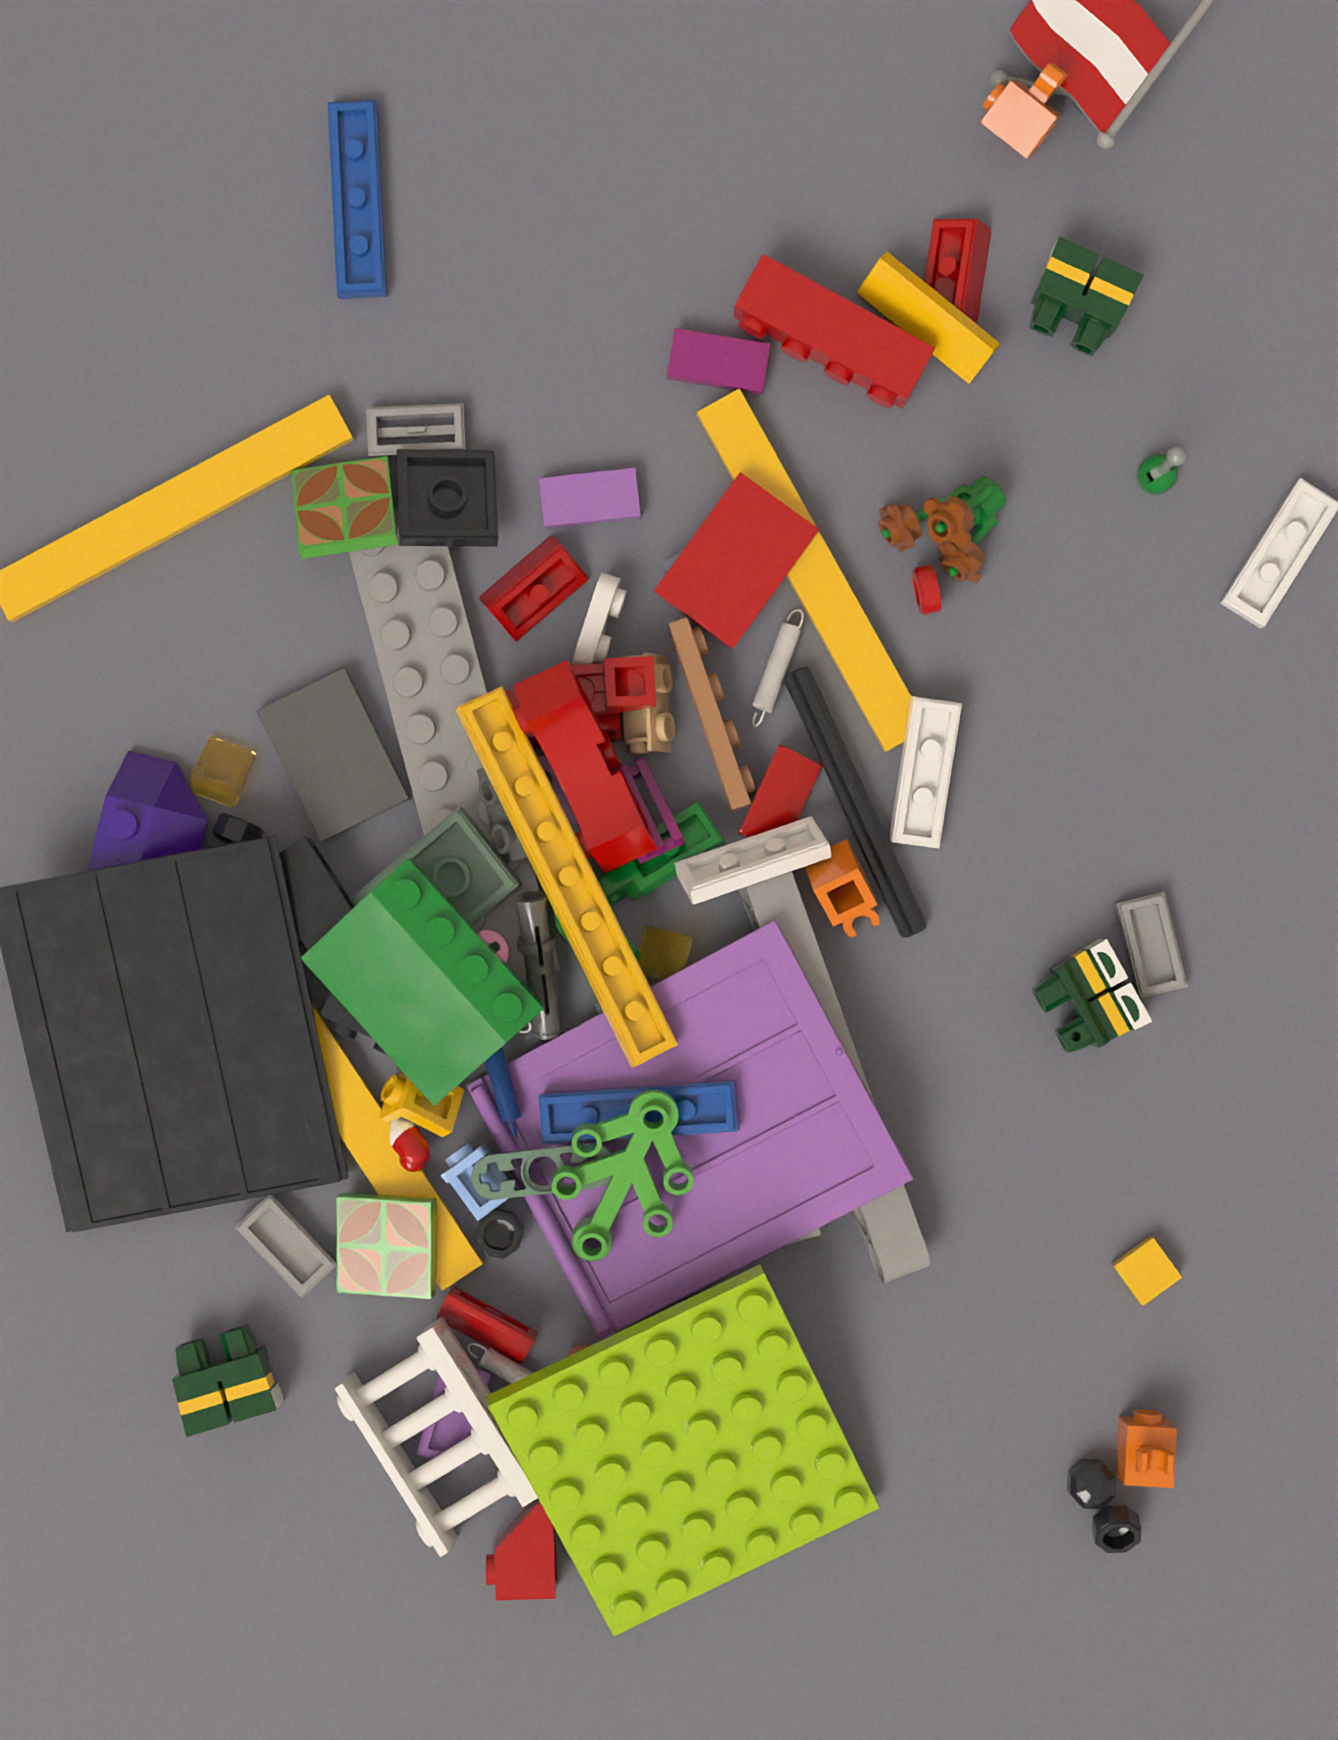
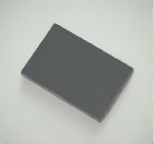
(333, 755)

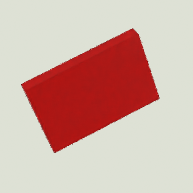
(736, 561)

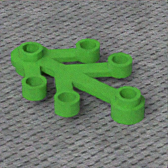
(626, 1168)

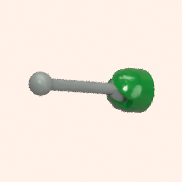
(1162, 469)

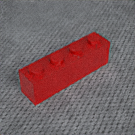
(831, 332)

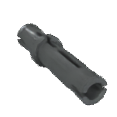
(534, 914)

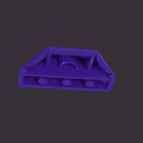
(147, 814)

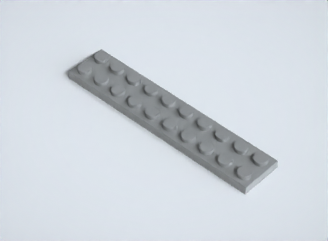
(427, 673)

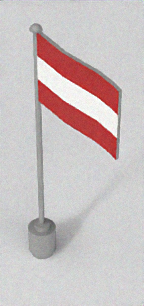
(1104, 48)

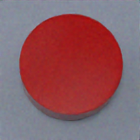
(926, 589)

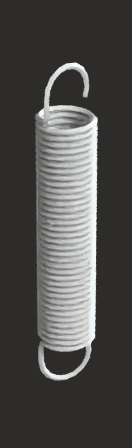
(776, 667)
(501, 1365)

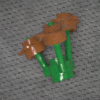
(949, 521)

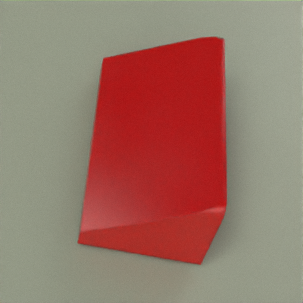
(958, 262)
(533, 588)
(781, 792)
(487, 1325)

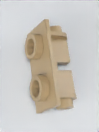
(652, 727)

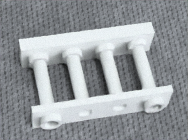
(463, 1393)

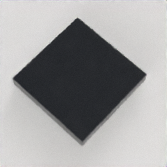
(446, 498)

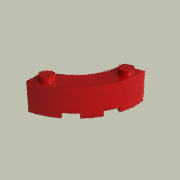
(584, 761)

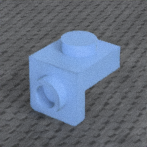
(459, 1176)

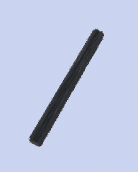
(855, 802)

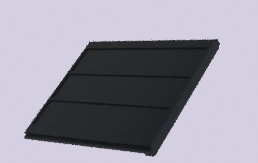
(170, 1034)

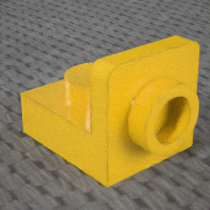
(406, 1100)

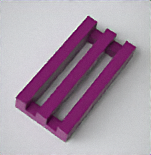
(676, 839)

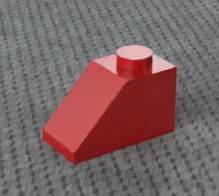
(525, 1558)

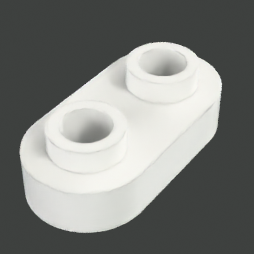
(606, 602)

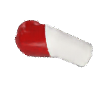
(409, 1144)

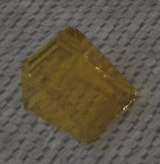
(222, 771)
(663, 952)

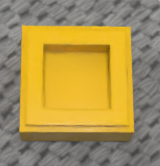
(1146, 1270)

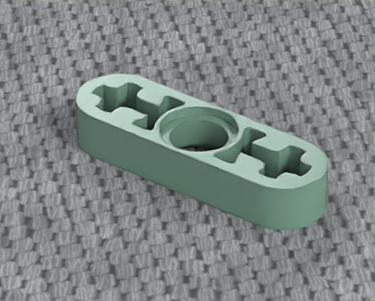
(505, 1163)

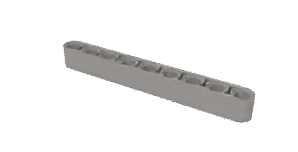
(889, 1220)

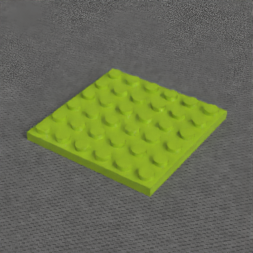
(683, 1450)

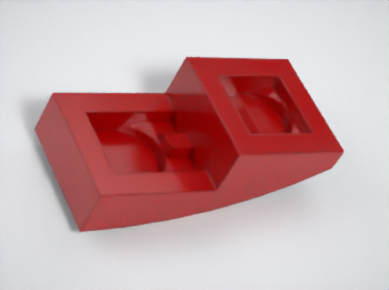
(619, 684)

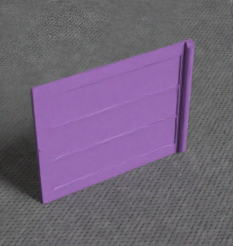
(802, 1150)

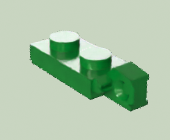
(641, 879)

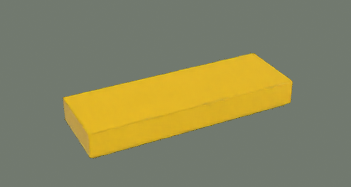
(928, 316)

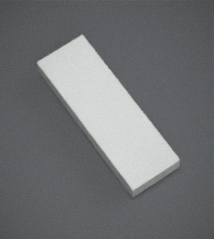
(1280, 553)
(925, 772)
(752, 860)

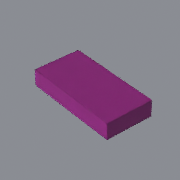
(718, 361)

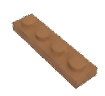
(705, 694)

